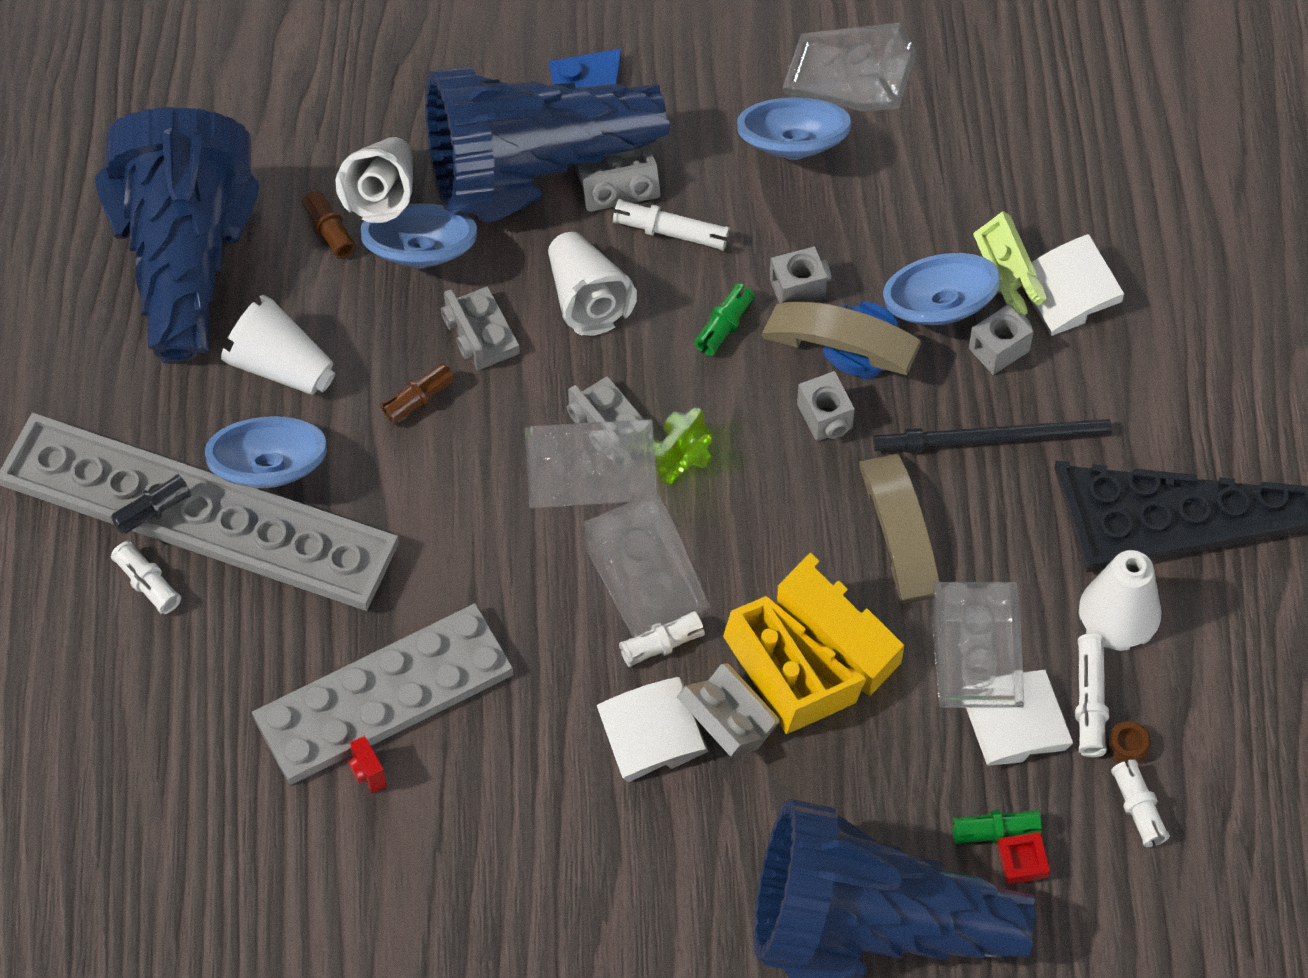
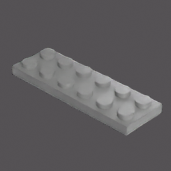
(382, 693)

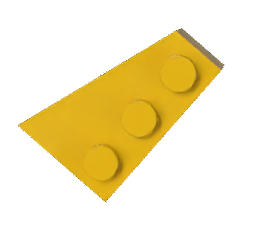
(832, 621)
(788, 667)

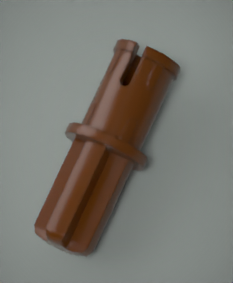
(328, 224)
(417, 393)

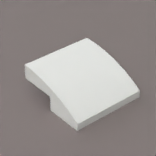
(1074, 284)
(651, 729)
(1015, 733)

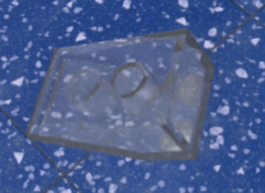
(853, 66)
(590, 463)
(644, 564)
(978, 644)

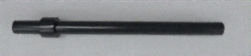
(915, 440)

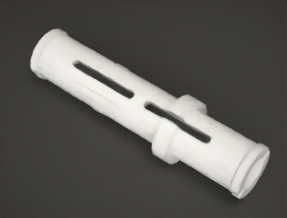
(670, 224)
(1091, 711)

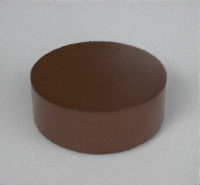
(1128, 742)

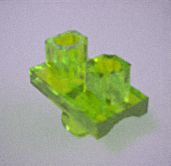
(683, 446)

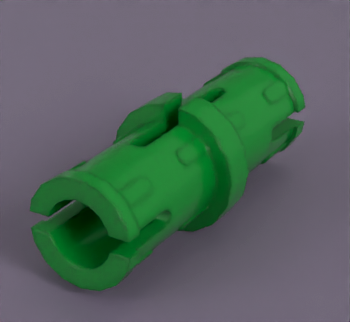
(724, 319)
(995, 826)

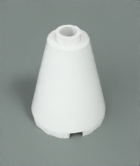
(377, 180)
(589, 285)
(278, 349)
(1123, 602)

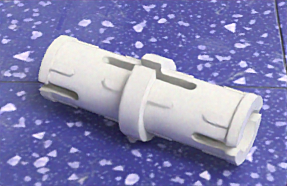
(146, 577)
(661, 639)
(1140, 803)

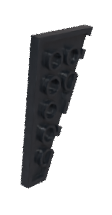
(1172, 512)

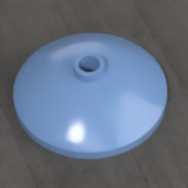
(793, 126)
(420, 236)
(941, 288)
(265, 451)

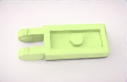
(1003, 246)

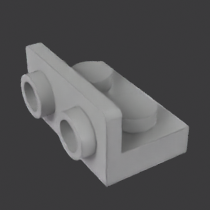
(622, 176)
(480, 327)
(600, 404)
(730, 711)

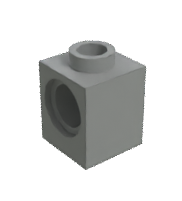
(805, 263)
(998, 352)
(823, 393)

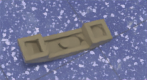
(844, 330)
(902, 526)

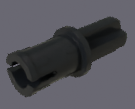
(151, 504)

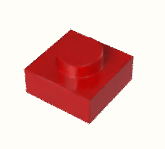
(366, 765)
(1023, 858)

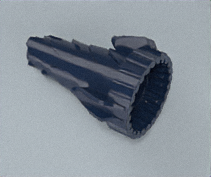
(498, 136)
(178, 190)
(841, 893)

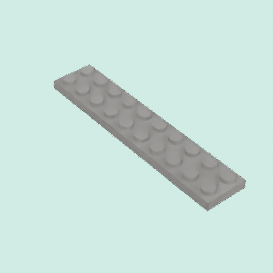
(217, 521)

